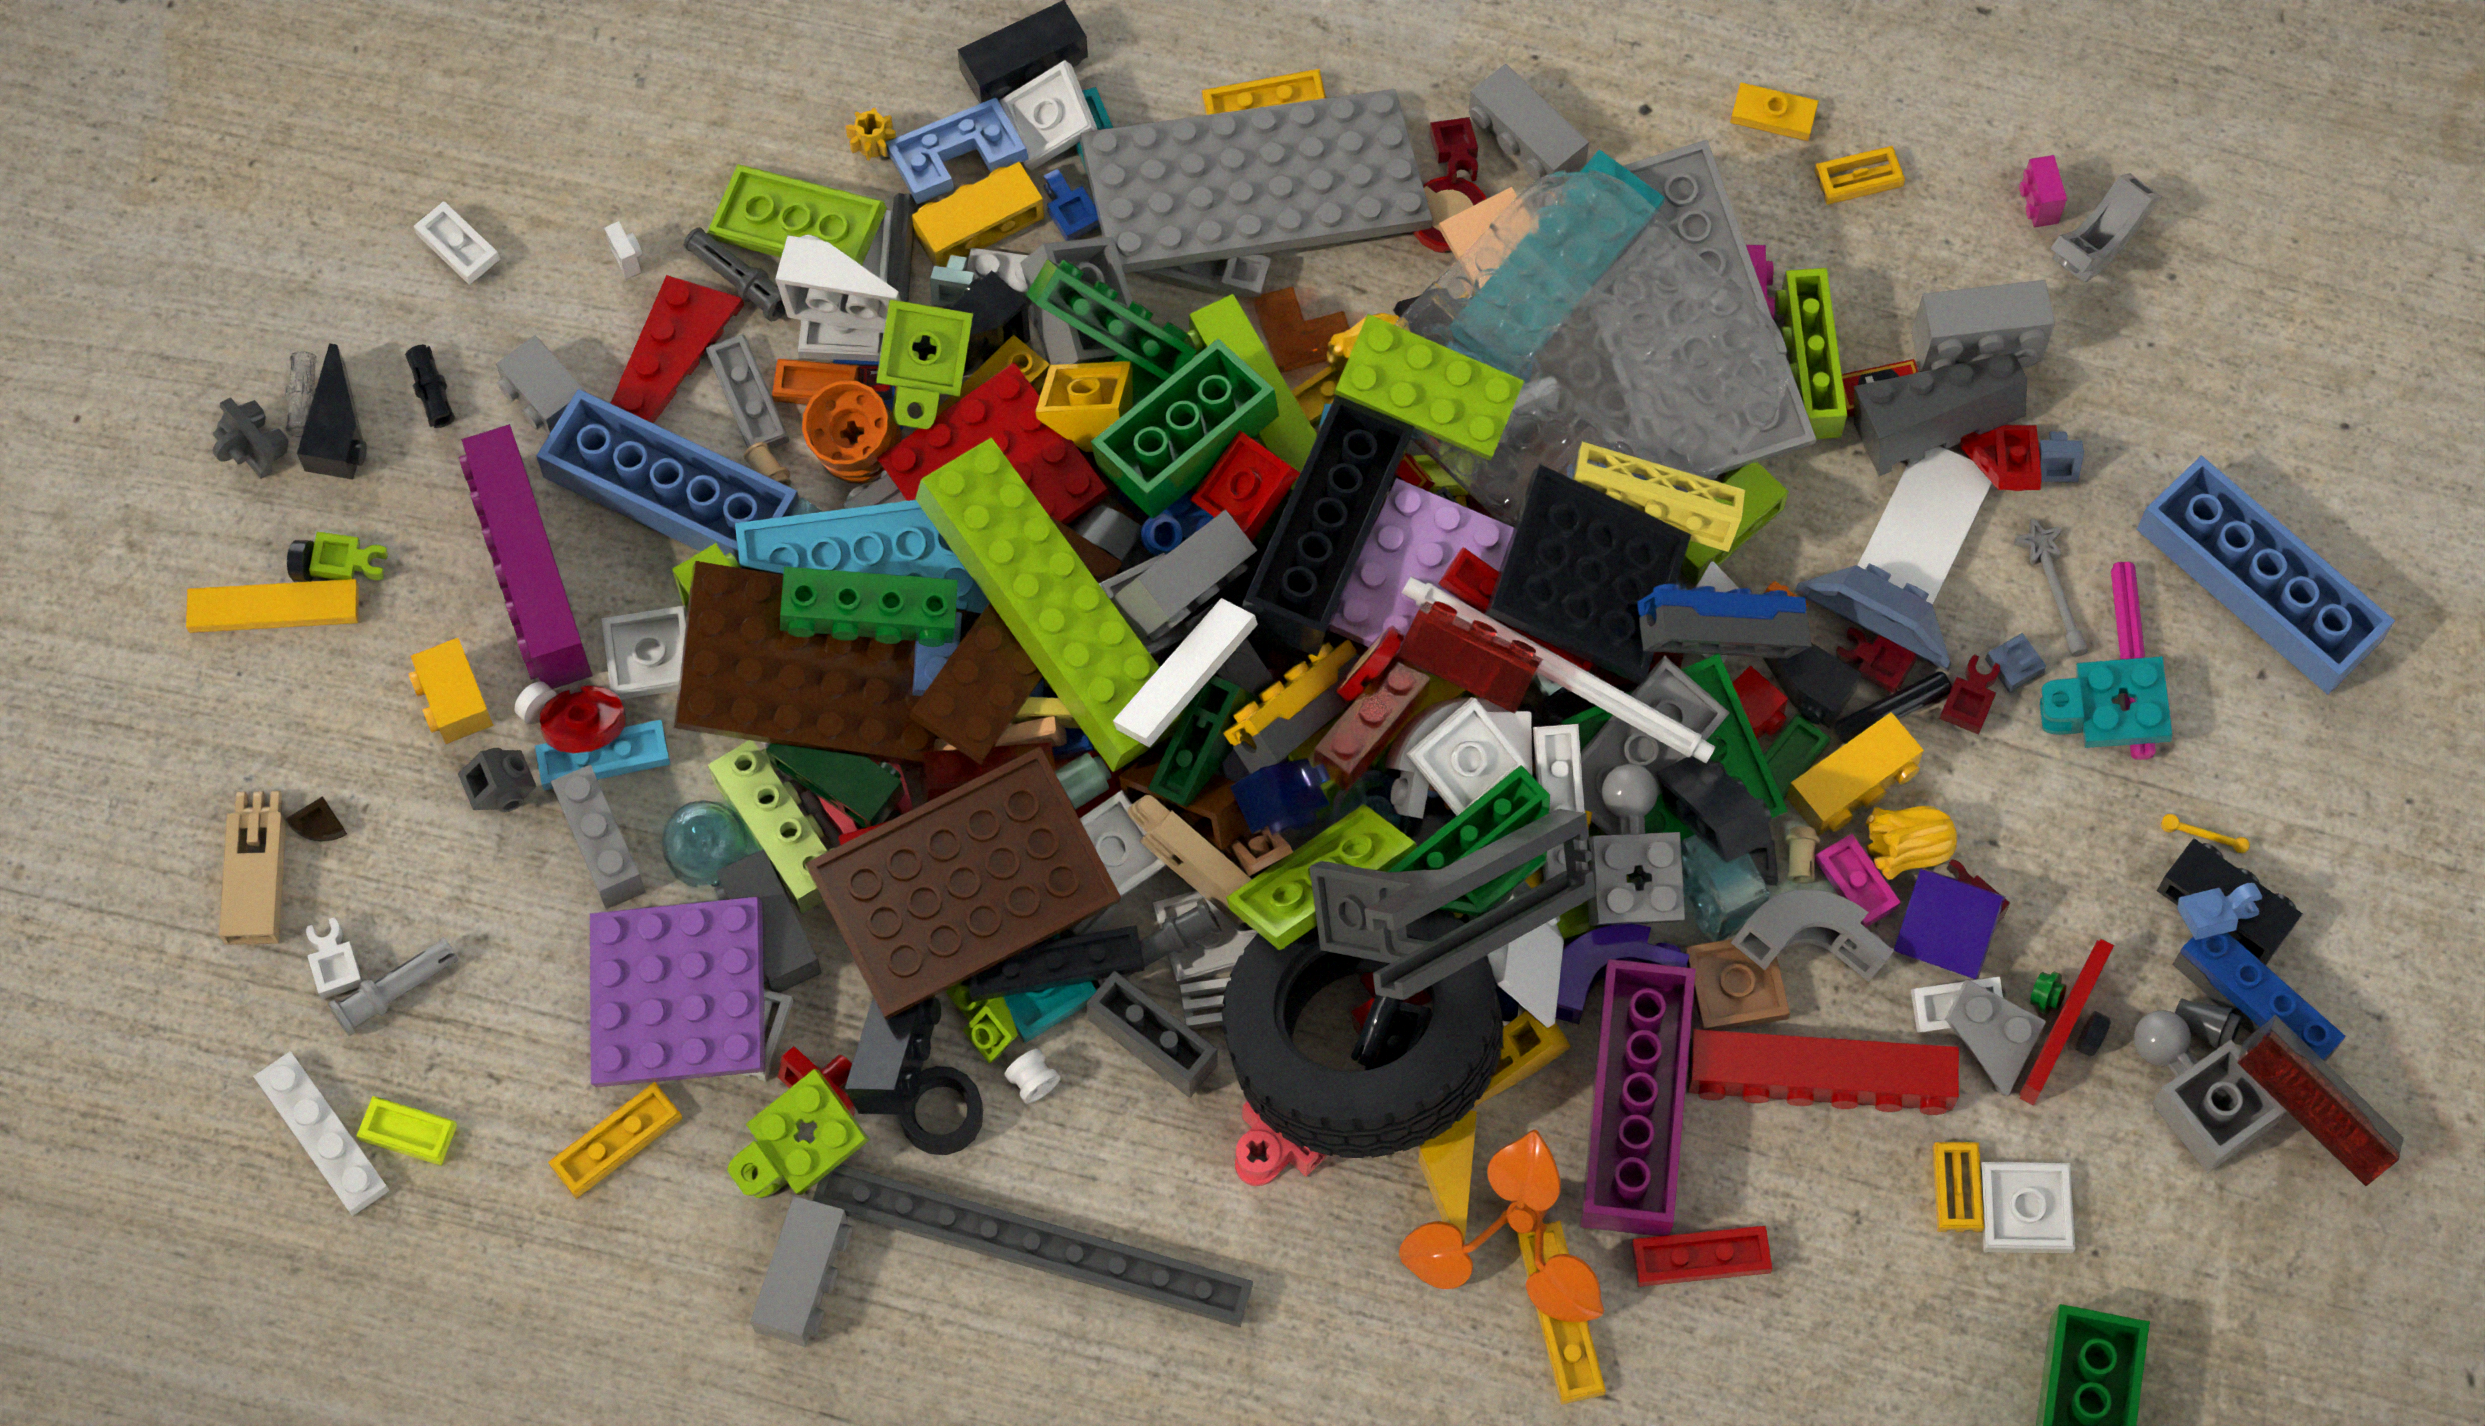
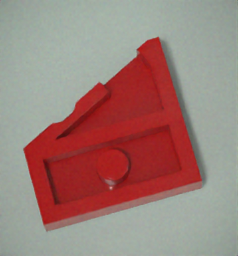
(2007, 456)

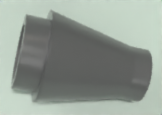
(2210, 1022)

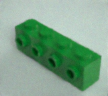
(1109, 321)
(868, 606)

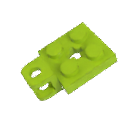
(919, 379)
(780, 1153)

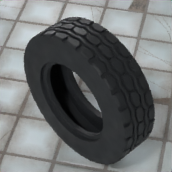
(1367, 1109)

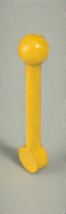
(2171, 823)

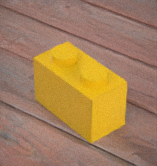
(451, 691)

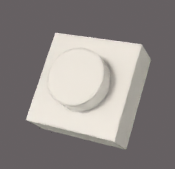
(624, 248)

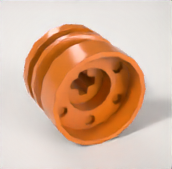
(832, 424)

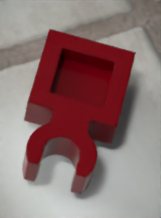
(1457, 145)
(1881, 663)
(1970, 700)

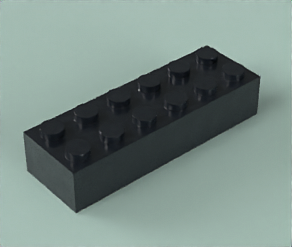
(1326, 524)

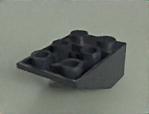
(996, 317)

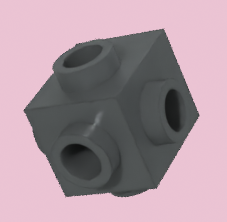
(497, 780)

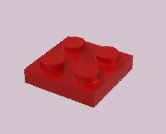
(1246, 483)

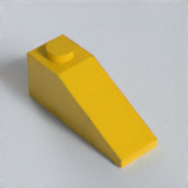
(1525, 1051)
(1448, 1169)

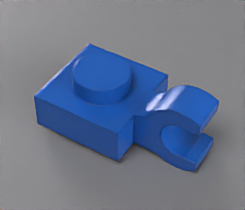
(1070, 210)

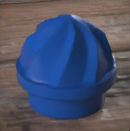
(1161, 534)

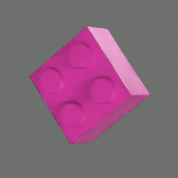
(2043, 191)

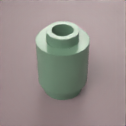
(1084, 779)

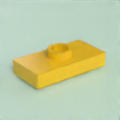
(1774, 111)

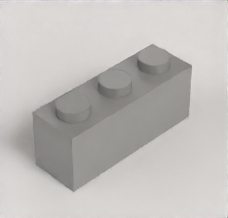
(1526, 125)
(598, 836)
(801, 1271)

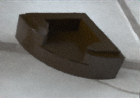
(316, 822)

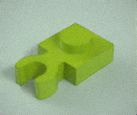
(340, 556)

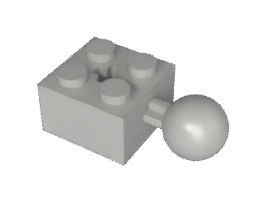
(1630, 795)
(2201, 1086)

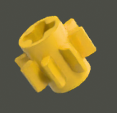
(870, 133)

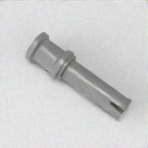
(375, 996)

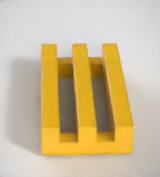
(1861, 181)
(1959, 1222)

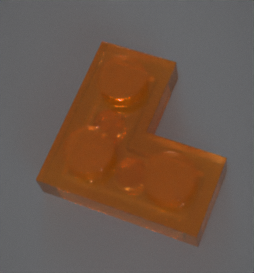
(1290, 338)

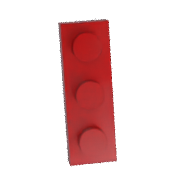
(1701, 1256)

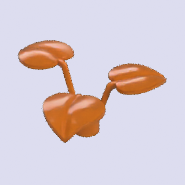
(1530, 1179)

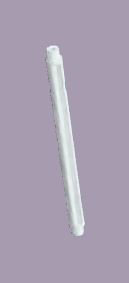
(1579, 680)

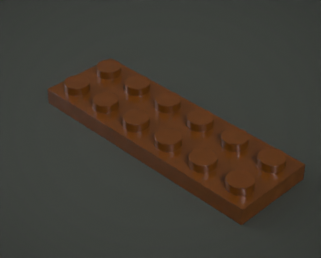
(992, 673)

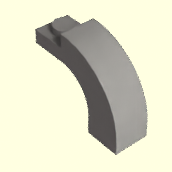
(2107, 229)
(1411, 788)
(1814, 919)

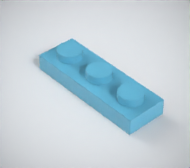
(634, 750)

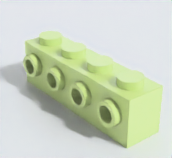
(771, 818)

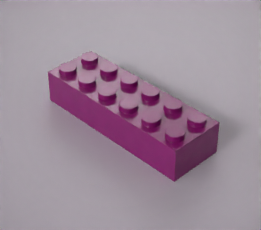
(523, 558)
(1638, 1098)

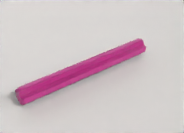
(2129, 632)

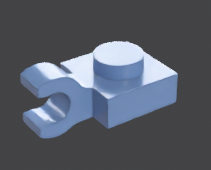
(2214, 914)

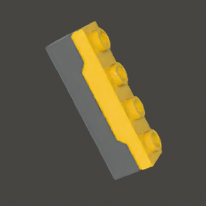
(1292, 710)

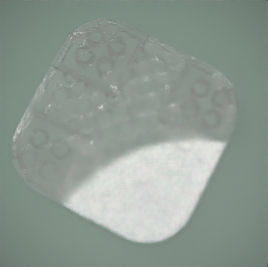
(1611, 332)

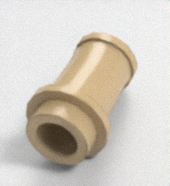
(765, 463)
(1802, 854)

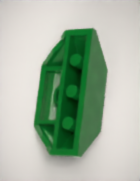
(1497, 813)

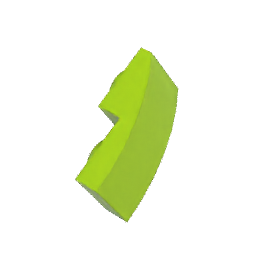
(989, 1020)

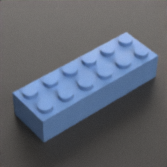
(657, 476)
(2265, 574)

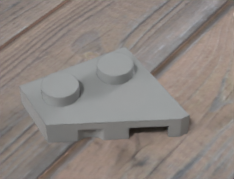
(1995, 1032)

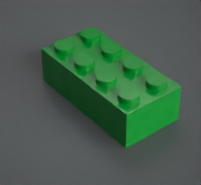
(1184, 428)
(2092, 1369)

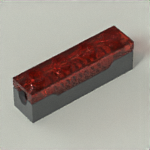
(2320, 1100)

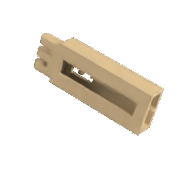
(1188, 853)
(253, 880)

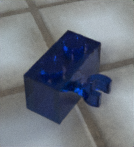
(1282, 796)

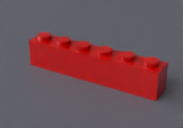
(1823, 1071)

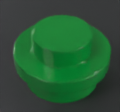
(2048, 992)

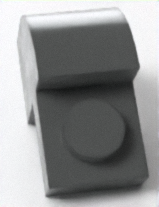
(1114, 534)

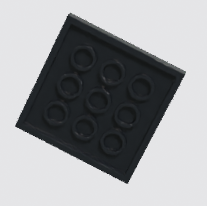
(1580, 570)

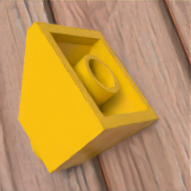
(1085, 399)

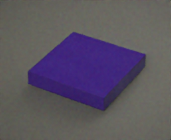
(1949, 923)

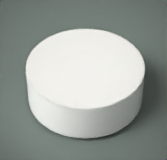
(532, 701)

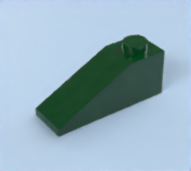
(1199, 741)
(846, 781)

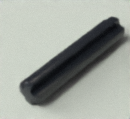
(1898, 703)

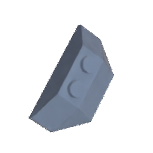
(1881, 608)

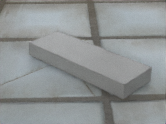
(747, 392)

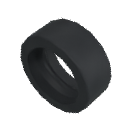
(965, 1134)

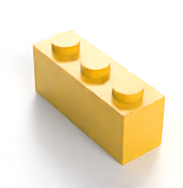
(978, 214)
(1855, 775)

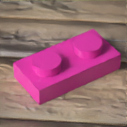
(1857, 879)

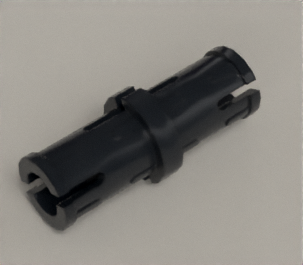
(430, 386)

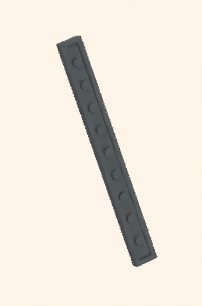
(1036, 1244)

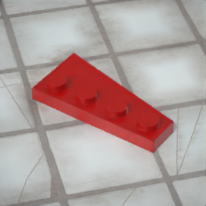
(671, 343)

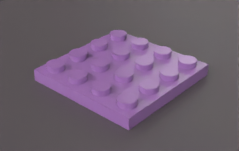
(677, 992)

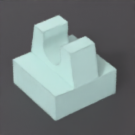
(950, 282)

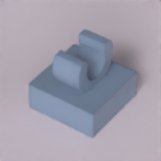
(2060, 458)
(2017, 662)

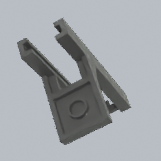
(1368, 909)

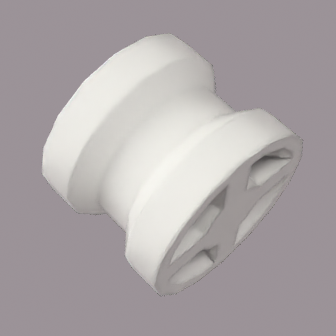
(1032, 1076)

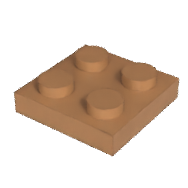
(1734, 989)

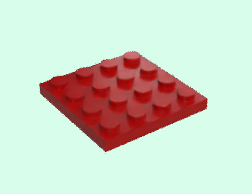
(1006, 412)

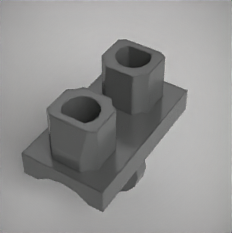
(242, 441)

